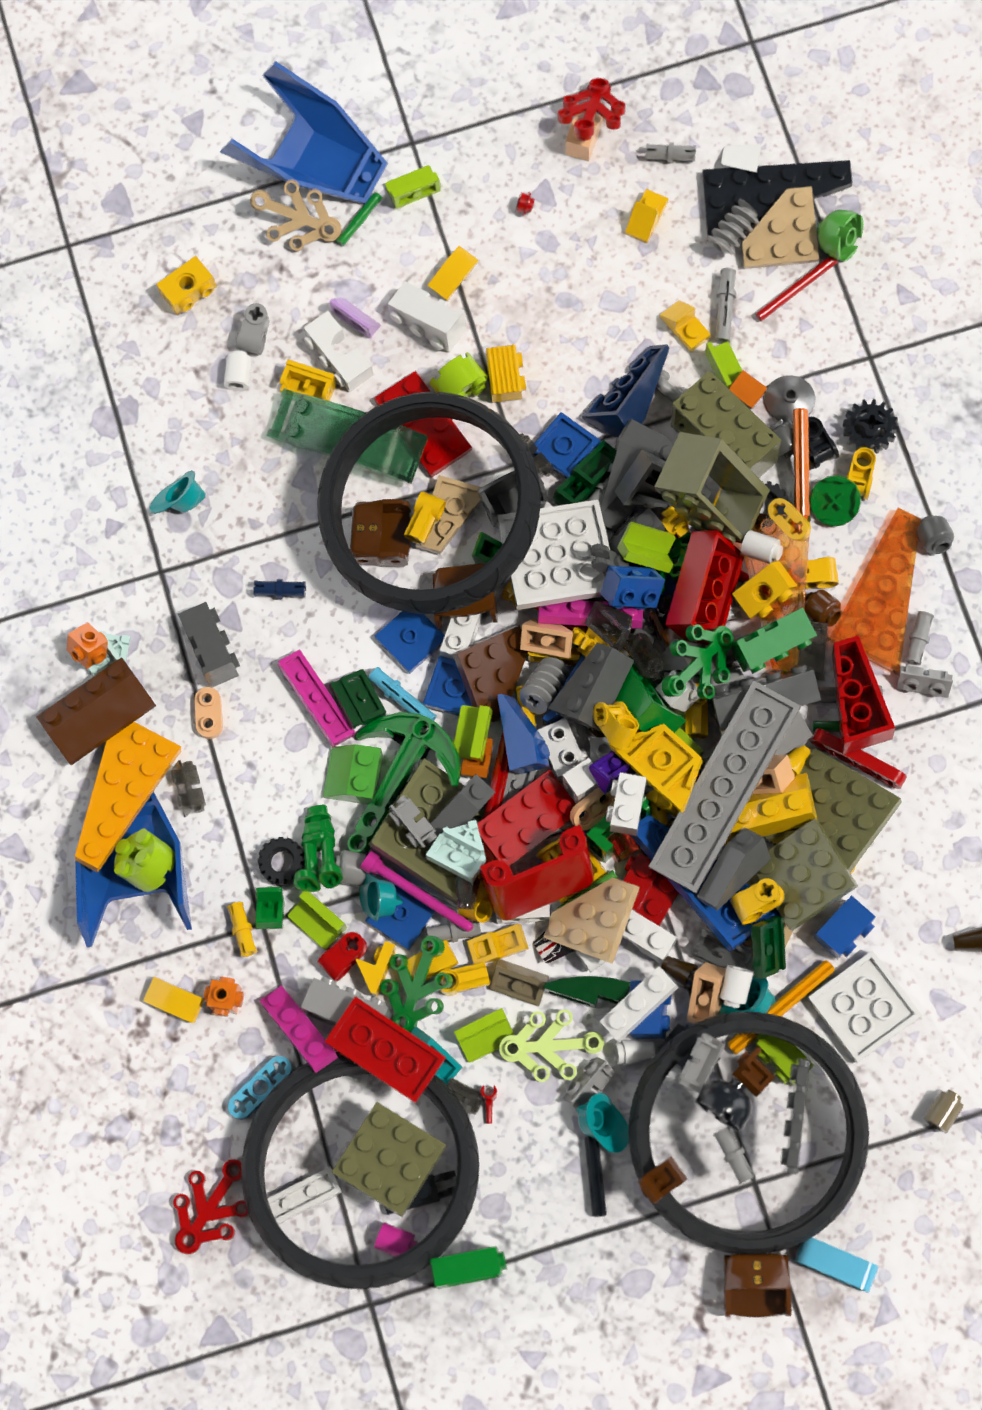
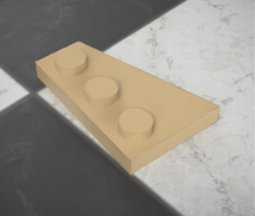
(460, 503)

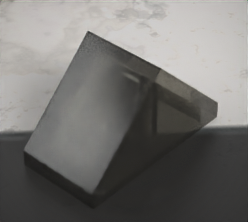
(610, 624)

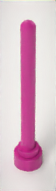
(374, 865)

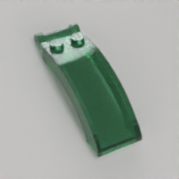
(320, 423)

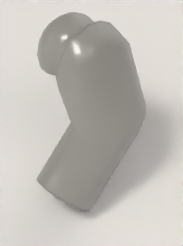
(666, 388)

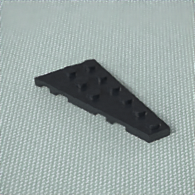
(763, 188)

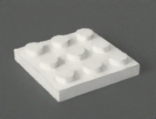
(864, 1006)

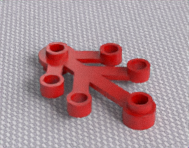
(596, 90)
(207, 1210)

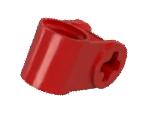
(340, 958)

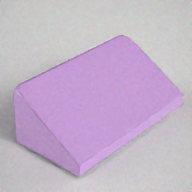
(354, 317)

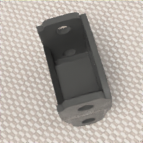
(502, 496)

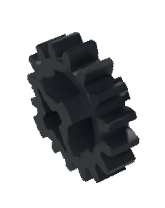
(859, 425)

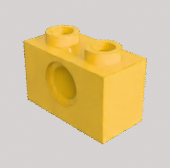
(190, 273)
(751, 596)

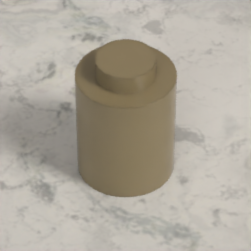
(944, 1111)

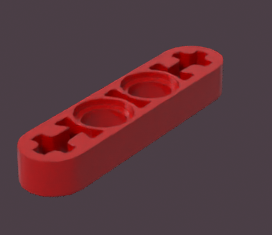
(859, 759)

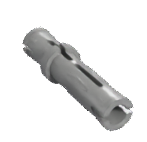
(726, 279)

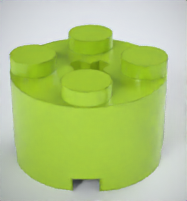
(460, 377)
(143, 860)

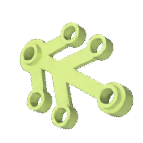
(546, 1046)

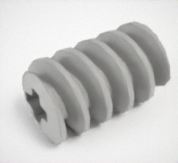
(734, 227)
(544, 684)

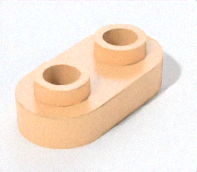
(208, 712)
(593, 808)

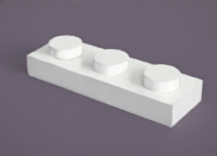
(639, 1004)
(304, 1195)

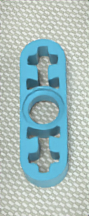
(251, 1108)

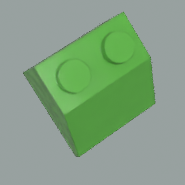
(353, 773)

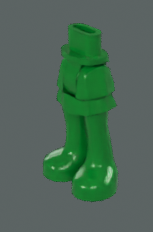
(317, 837)

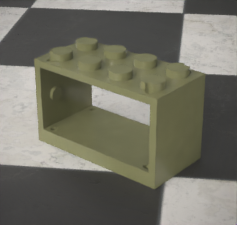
(716, 412)
(685, 474)

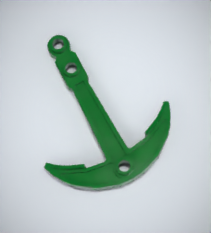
(414, 745)

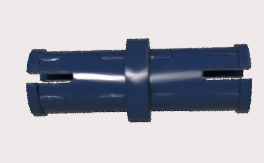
(279, 589)

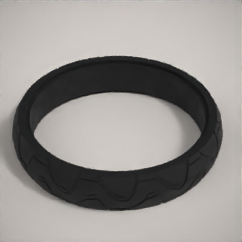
(369, 429)
(856, 1133)
(343, 1275)

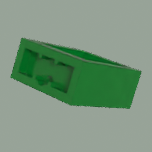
(468, 1267)

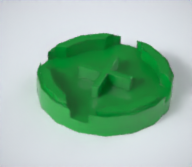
(835, 500)

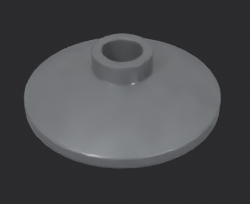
(782, 407)

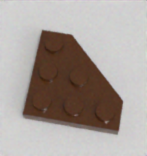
(492, 668)

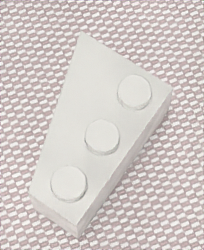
(427, 317)

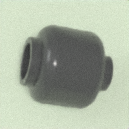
(784, 431)
(935, 534)

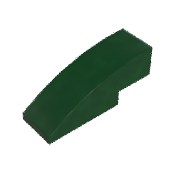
(586, 476)
(588, 989)

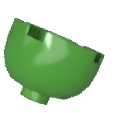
(839, 233)

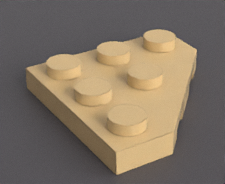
(784, 233)
(594, 920)

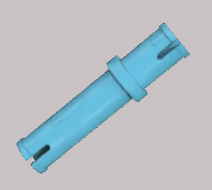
(399, 694)

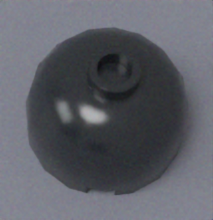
(726, 1102)

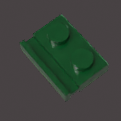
(357, 699)
(768, 947)

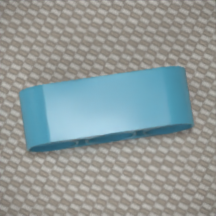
(836, 1264)

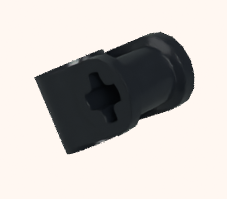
(820, 445)

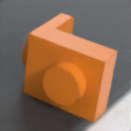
(472, 767)

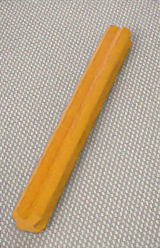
(786, 1002)

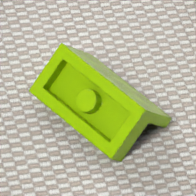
(413, 186)
(723, 362)
(647, 546)
(472, 732)
(317, 920)
(483, 1035)

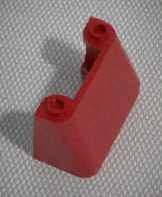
(542, 884)

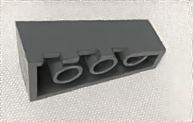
(796, 685)

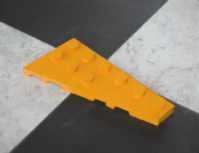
(126, 778)

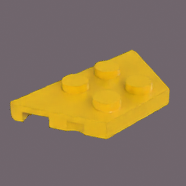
(665, 762)

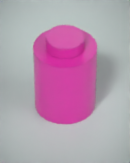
(394, 1240)

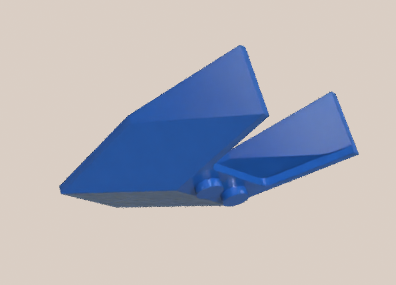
(321, 145)
(98, 889)

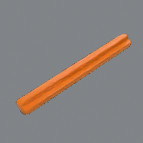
(801, 460)

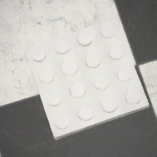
(560, 557)

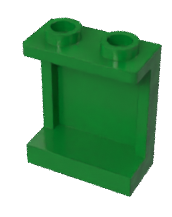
(598, 835)

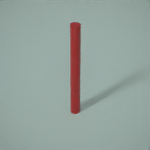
(796, 288)

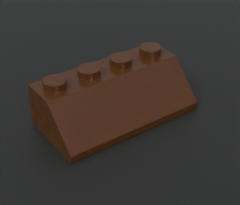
(96, 711)

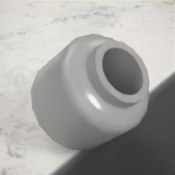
(350, 864)

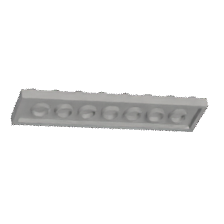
(725, 786)

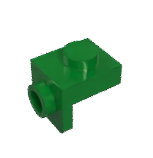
(269, 908)

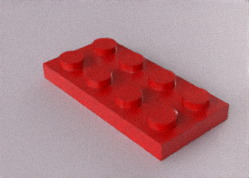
(444, 441)
(526, 819)
(385, 1049)

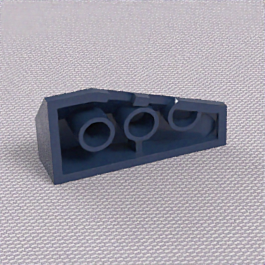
(630, 394)

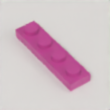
(577, 612)
(316, 698)
(298, 1029)

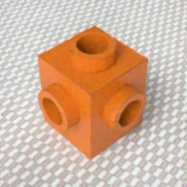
(87, 645)
(230, 1003)

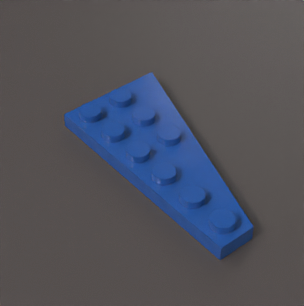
(724, 921)

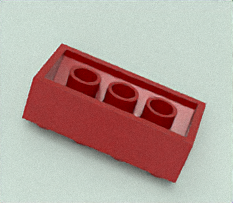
(705, 583)

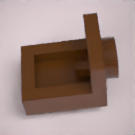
(752, 1072)
(661, 1180)

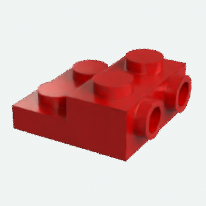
(655, 890)

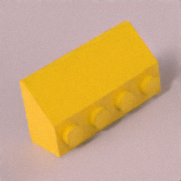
(778, 811)

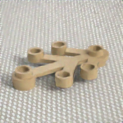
(299, 216)

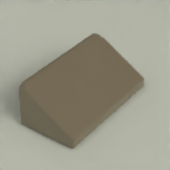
(518, 982)

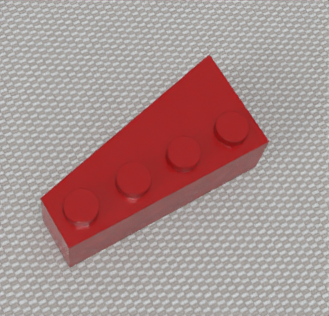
(860, 704)

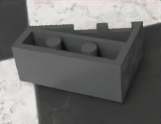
(639, 483)
(209, 644)
(593, 682)

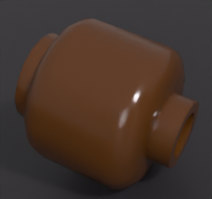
(822, 607)

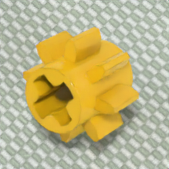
(675, 522)

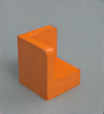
(748, 389)

